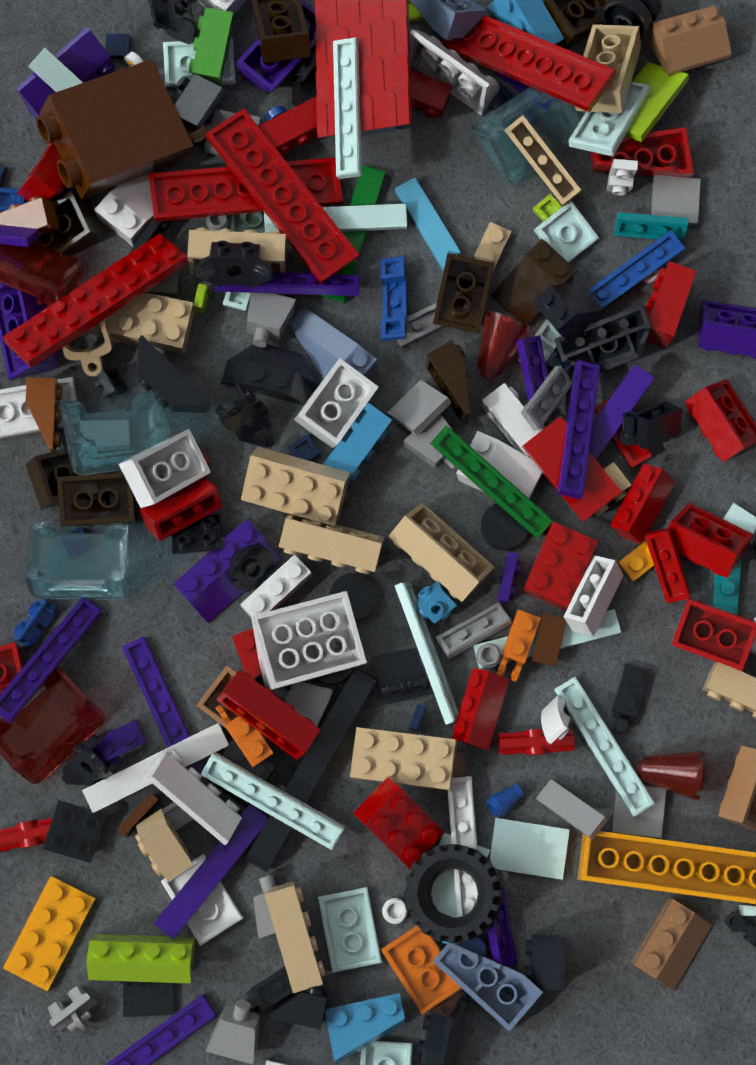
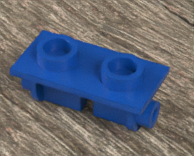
(37, 614)

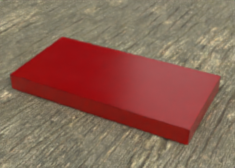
(547, 453)

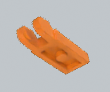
(518, 642)
(247, 738)

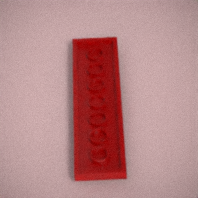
(534, 62)
(220, 193)
(282, 196)
(95, 300)

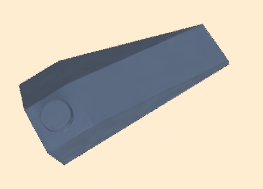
(450, 17)
(327, 344)
(494, 986)

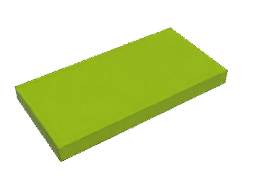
(663, 91)

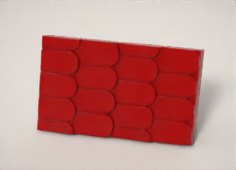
(383, 62)

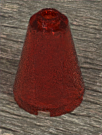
(498, 343)
(674, 772)

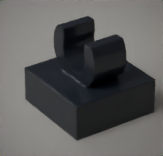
(111, 382)

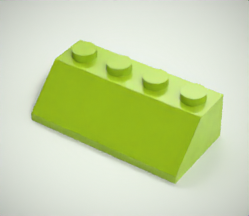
(140, 958)

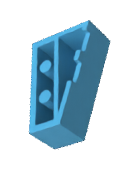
(527, 16)
(359, 440)
(362, 1023)

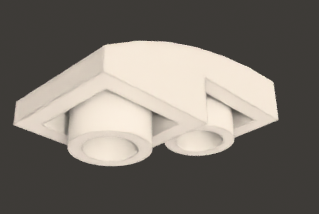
(621, 176)
(554, 720)

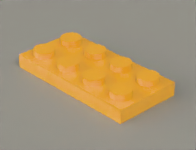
(49, 933)

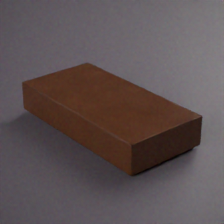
(548, 640)
(138, 815)

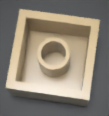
(163, 846)

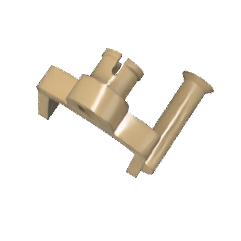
(91, 355)

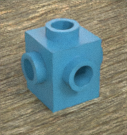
(435, 602)

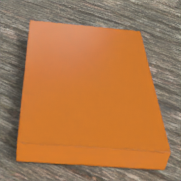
(413, 963)

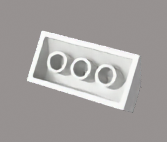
(194, 796)

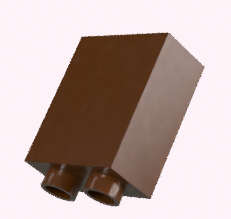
(113, 129)

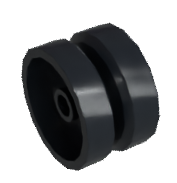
(631, 13)

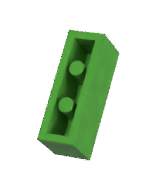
(212, 45)

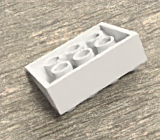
(445, 64)
(307, 641)

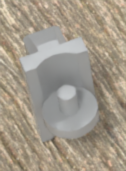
(75, 1014)

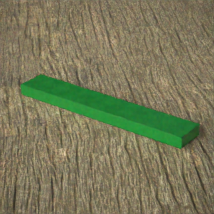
(366, 193)
(491, 482)

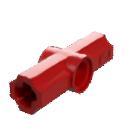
(533, 742)
(24, 834)

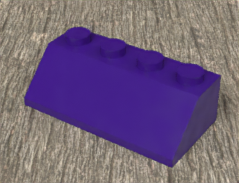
(82, 56)
(271, 74)
(16, 309)
(727, 328)
(208, 582)

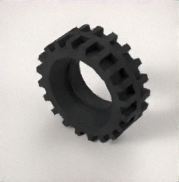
(420, 900)

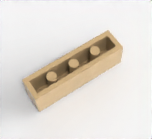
(543, 160)
(732, 686)
(293, 936)

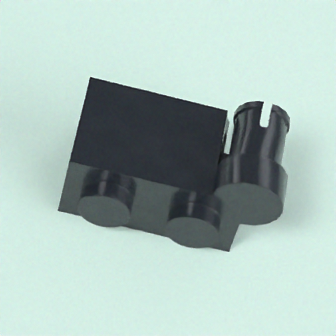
(651, 425)

